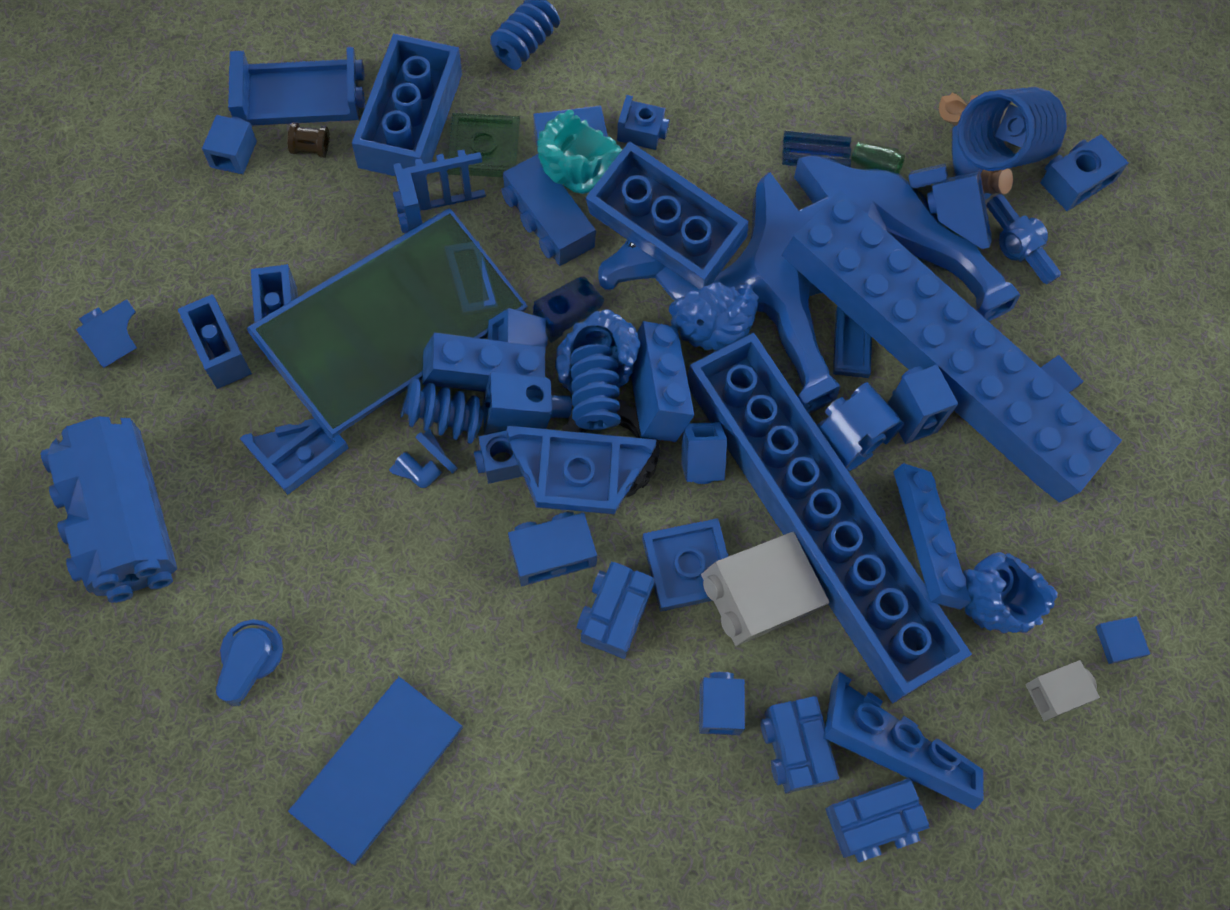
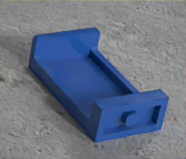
(295, 90)

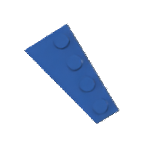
(899, 745)

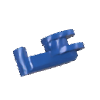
(246, 658)

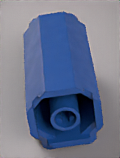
(111, 508)

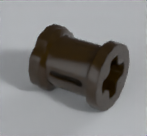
(308, 139)

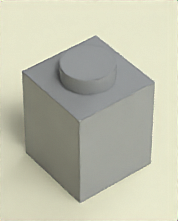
(1063, 690)

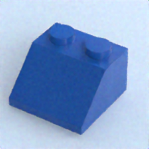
(962, 207)

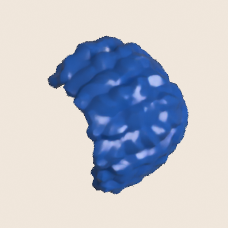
(715, 315)
(600, 329)
(1007, 594)

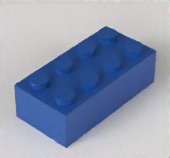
(407, 105)
(667, 216)

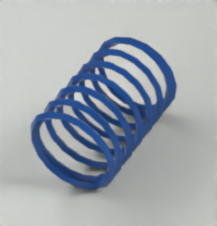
(982, 117)

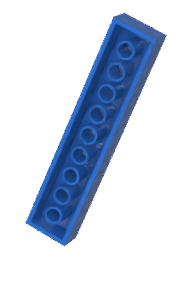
(931, 325)
(814, 495)

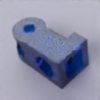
(567, 306)

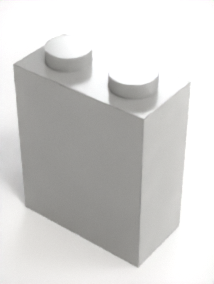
(763, 588)

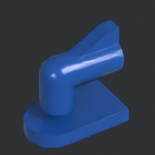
(424, 476)

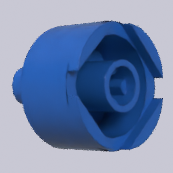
(859, 425)

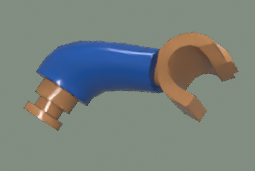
(992, 181)

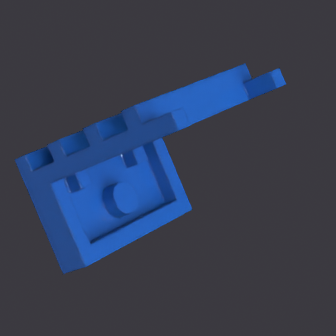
(414, 192)

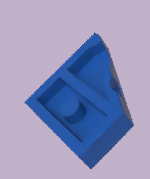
(294, 452)

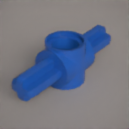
(1023, 239)

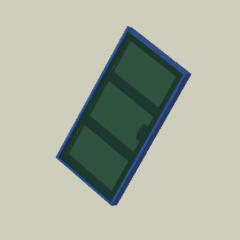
(366, 328)

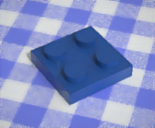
(679, 558)

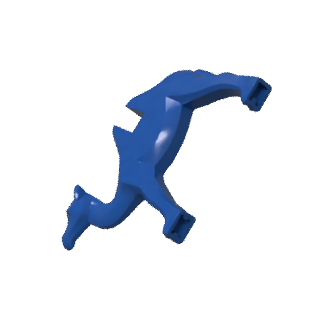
(786, 292)

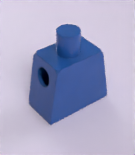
(521, 402)

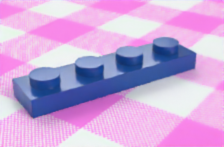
(931, 537)

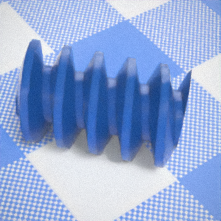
(524, 32)
(594, 387)
(443, 410)

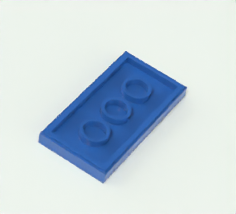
(375, 770)

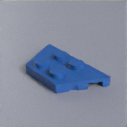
(578, 468)

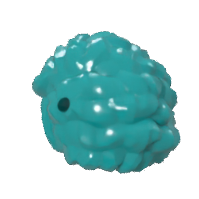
(575, 152)

